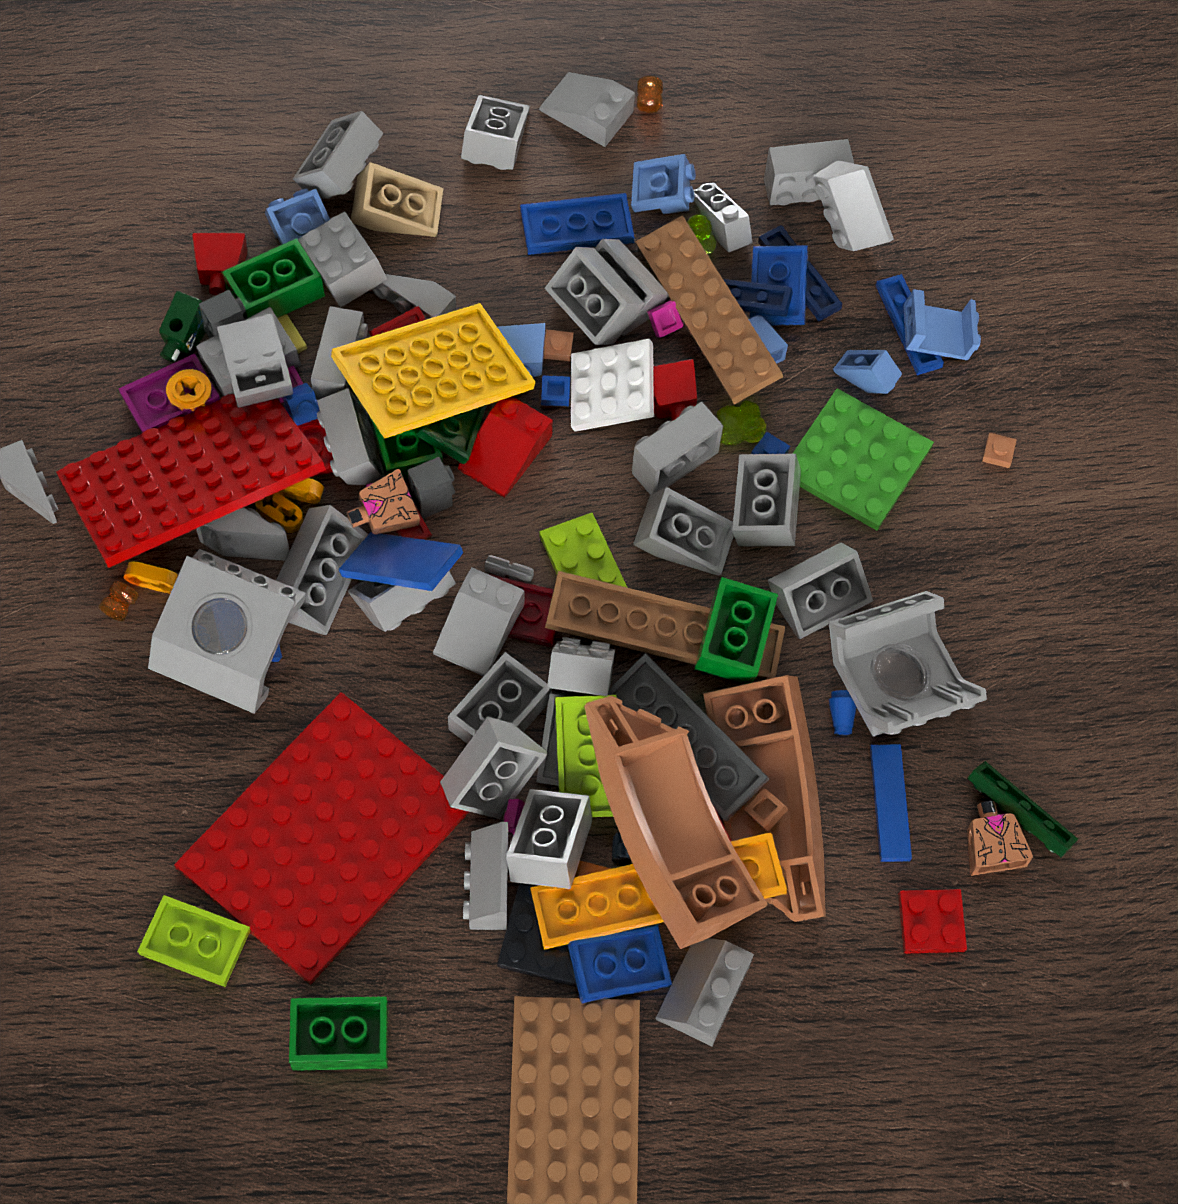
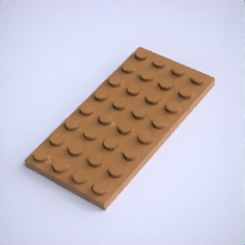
(574, 1101)

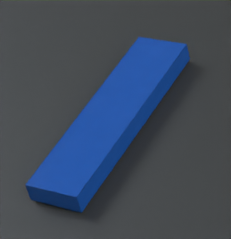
(894, 294)
(890, 803)

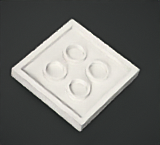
(612, 385)

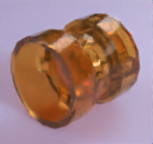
(649, 93)
(118, 601)

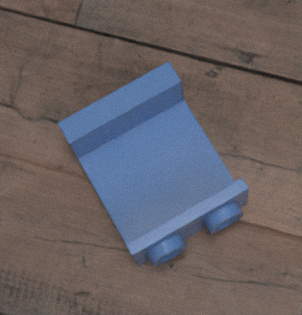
(940, 329)

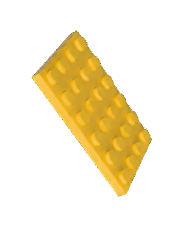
(432, 370)

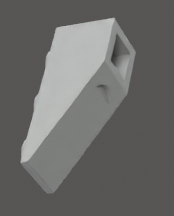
(728, 220)
(410, 292)
(23, 482)

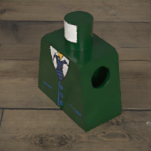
(181, 327)

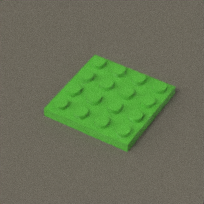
(859, 458)

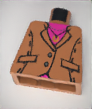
(385, 506)
(996, 842)

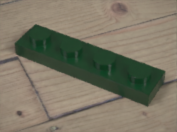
(1027, 812)

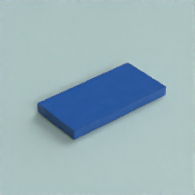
(576, 223)
(401, 561)

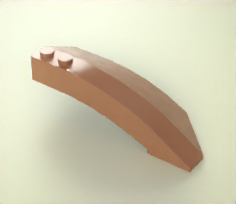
(772, 730)
(669, 823)

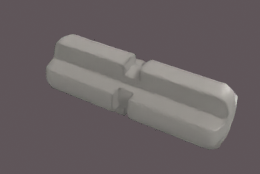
(514, 571)

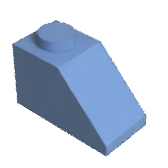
(869, 370)

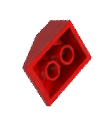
(507, 445)

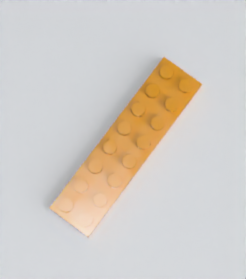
(619, 902)

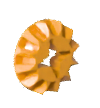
(188, 378)

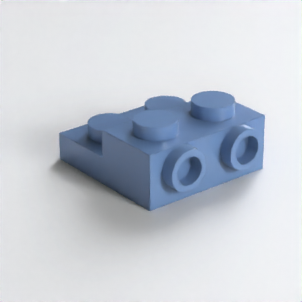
(663, 184)
(297, 215)

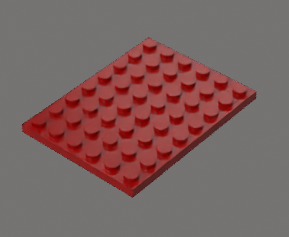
(186, 474)
(323, 837)

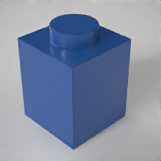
(302, 404)

